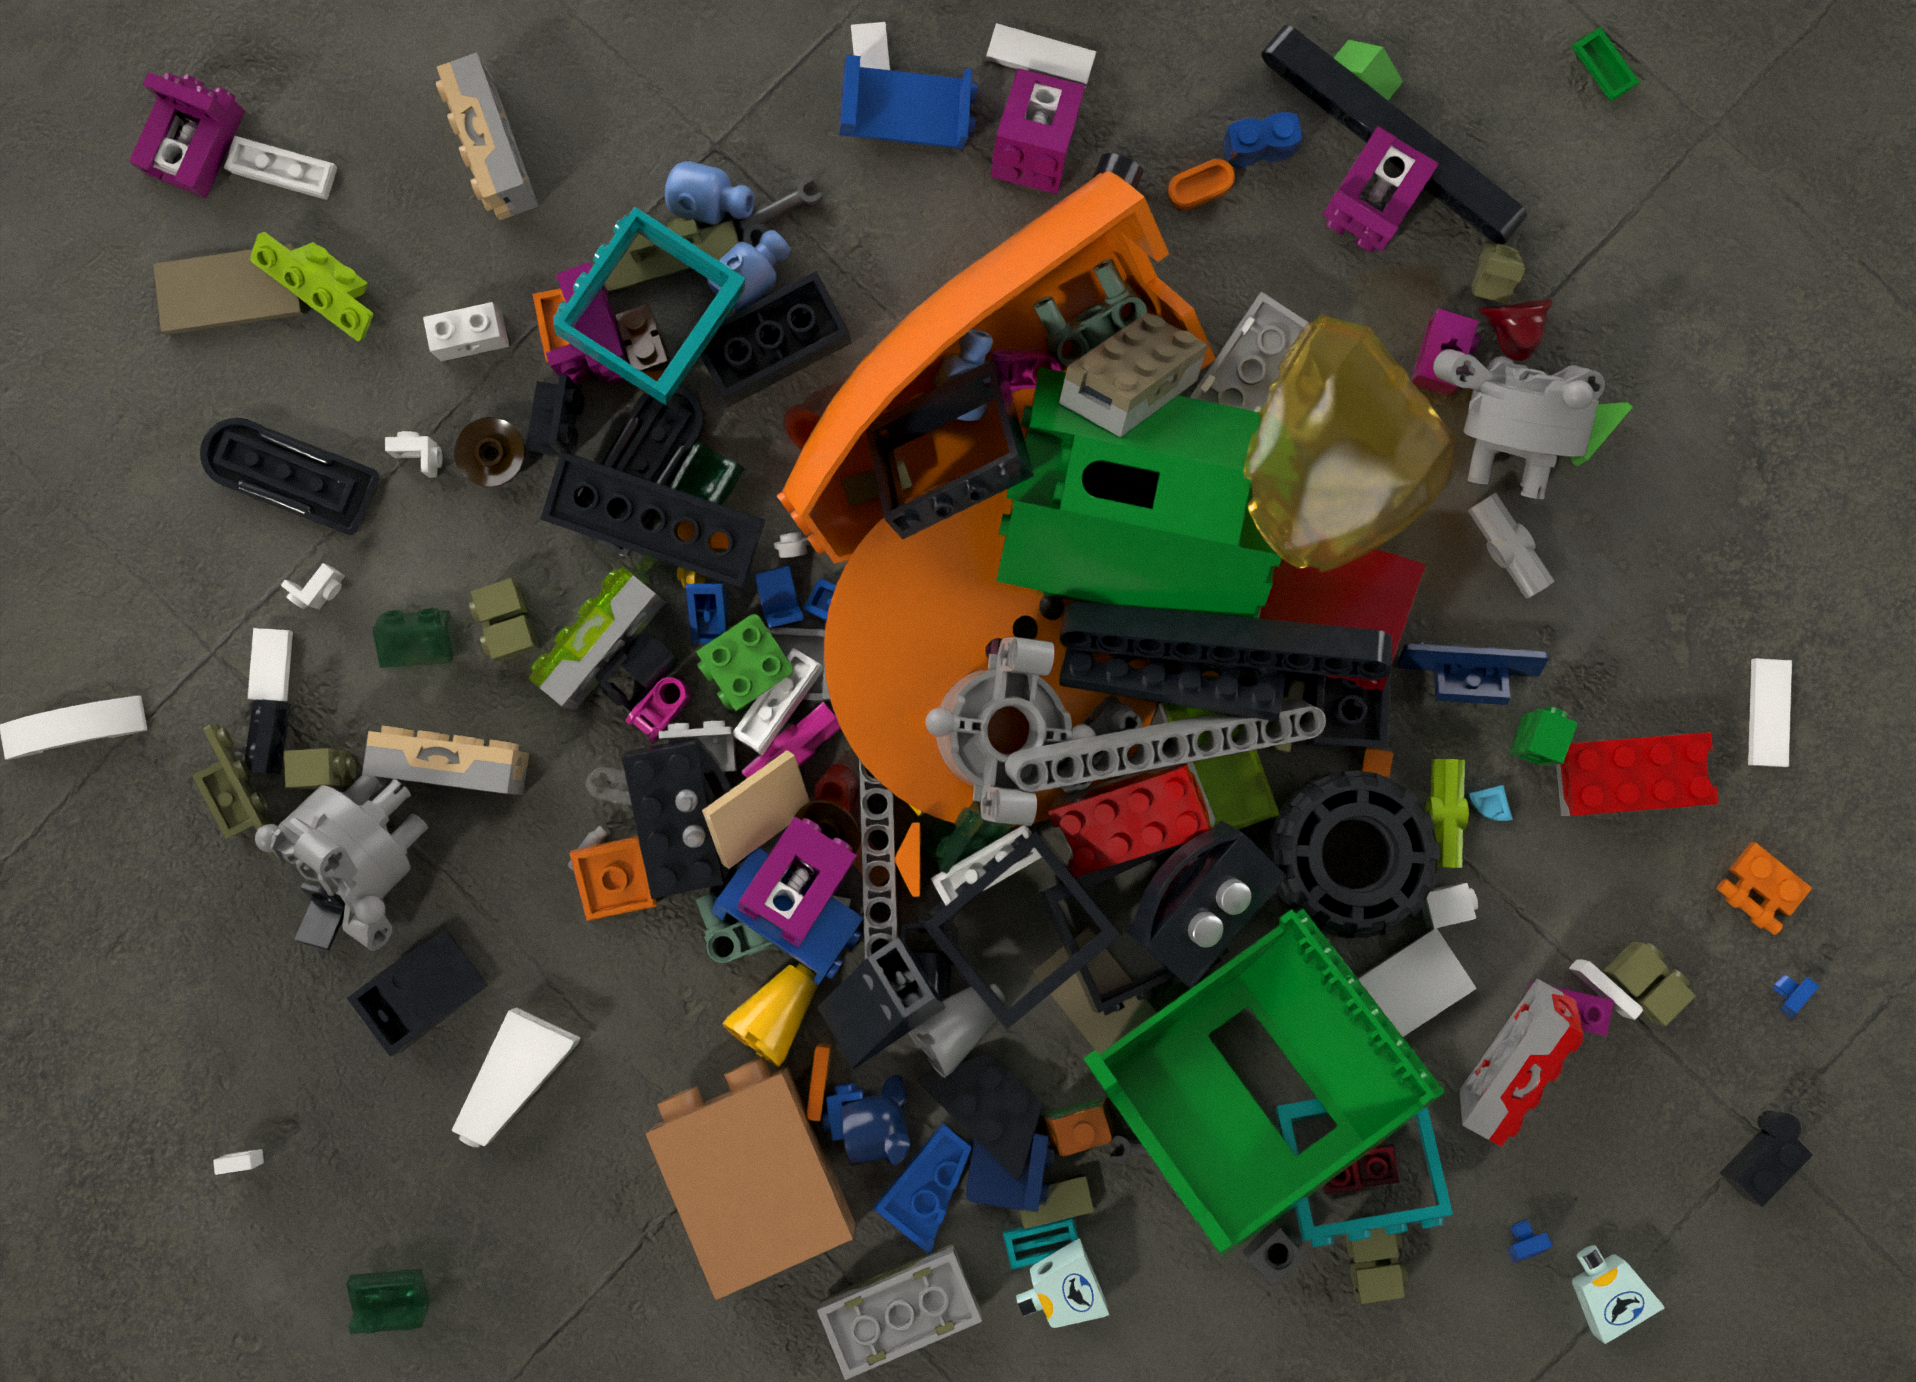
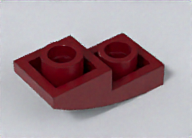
(1373, 1169)

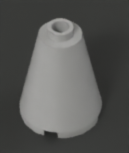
(955, 1029)

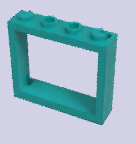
(607, 259)
(1360, 1228)

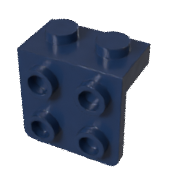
(993, 1185)

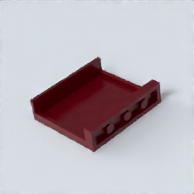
(1362, 594)

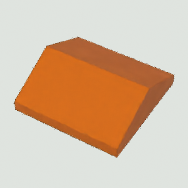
(909, 859)

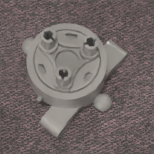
(1523, 413)
(349, 850)

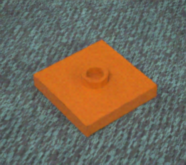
(611, 878)

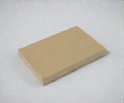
(756, 809)

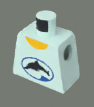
(1064, 1288)
(1612, 1295)

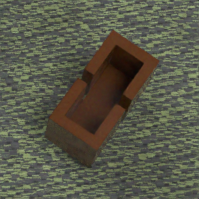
(643, 350)

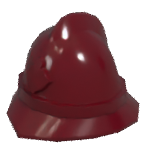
(1518, 326)

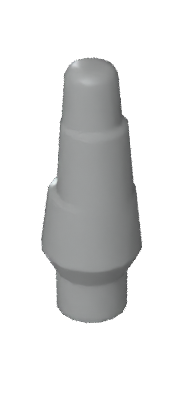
(594, 838)

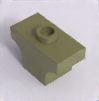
(1497, 272)

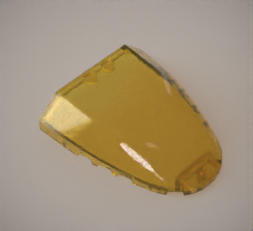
(1343, 449)

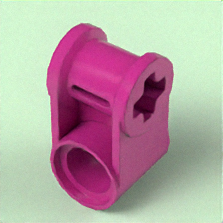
(1021, 365)
(658, 710)

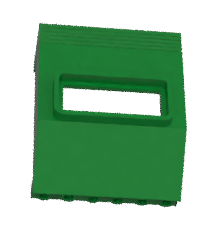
(1204, 1121)

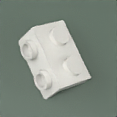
(712, 735)

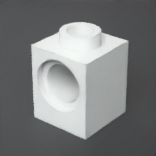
(1449, 905)

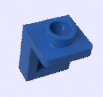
(833, 1115)

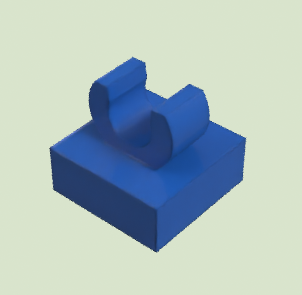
(1795, 994)
(1527, 1244)

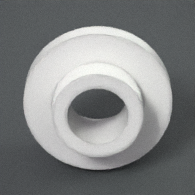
(791, 545)

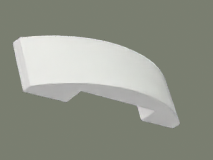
(72, 726)

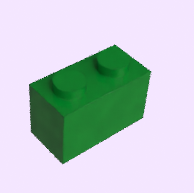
(1543, 736)

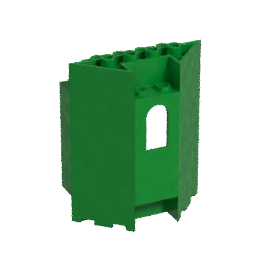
(1183, 554)

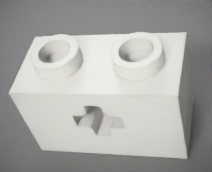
(466, 331)

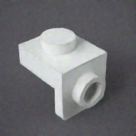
(410, 445)
(320, 588)

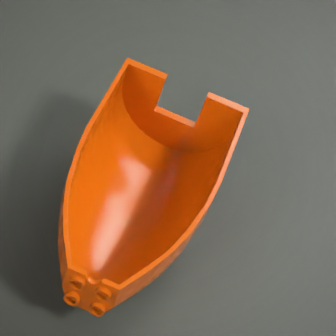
(993, 296)

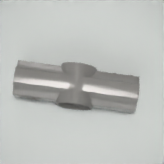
(1511, 545)

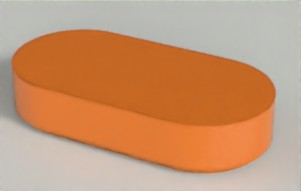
(1201, 184)

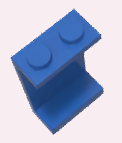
(906, 106)
(824, 942)

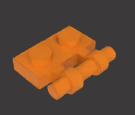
(1770, 880)

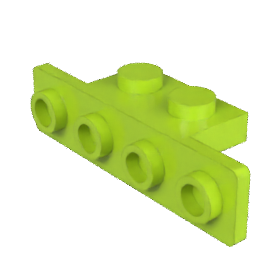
(317, 281)

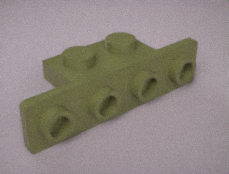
(649, 262)
(228, 788)

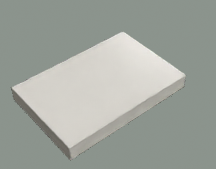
(1417, 982)

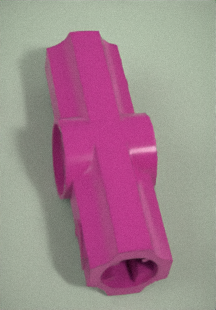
(799, 739)

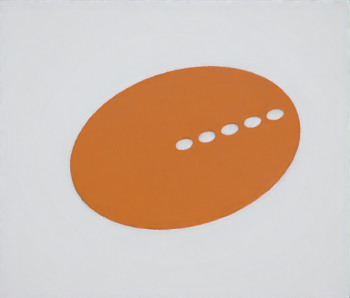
(915, 623)

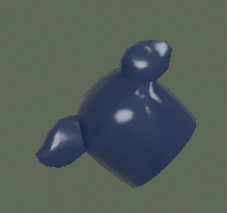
(877, 1126)

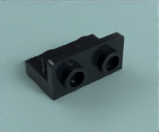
(267, 736)

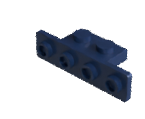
(1472, 672)

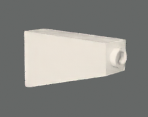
(514, 1069)

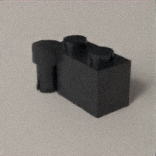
(1768, 1160)

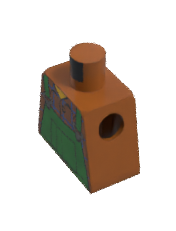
(1080, 1126)

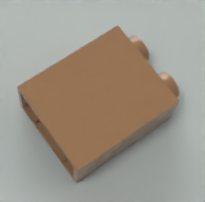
(749, 1177)

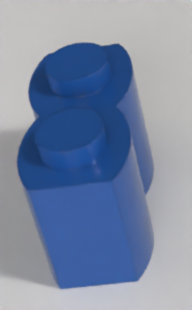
(1268, 140)

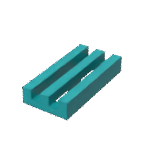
(1033, 1243)

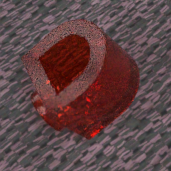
(799, 424)
(838, 785)

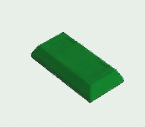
(1605, 64)

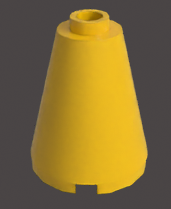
(774, 1013)

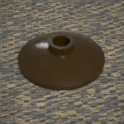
(475, 443)
(832, 814)

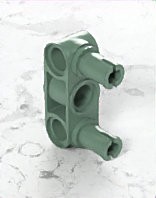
(1093, 324)
(744, 938)

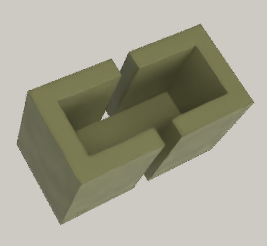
(499, 603)
(319, 767)
(1653, 986)
(1376, 1267)

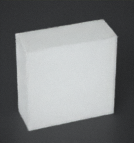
(238, 1161)

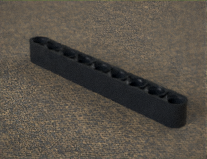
(1364, 109)
(1227, 640)

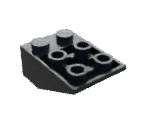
(417, 992)
(880, 1002)

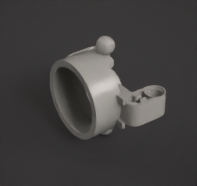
(965, 714)

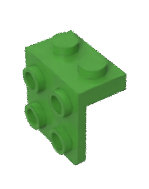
(744, 663)

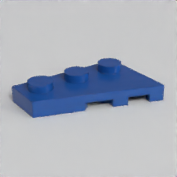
(923, 1188)

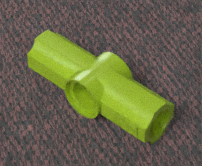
(1448, 809)

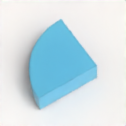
(1491, 803)

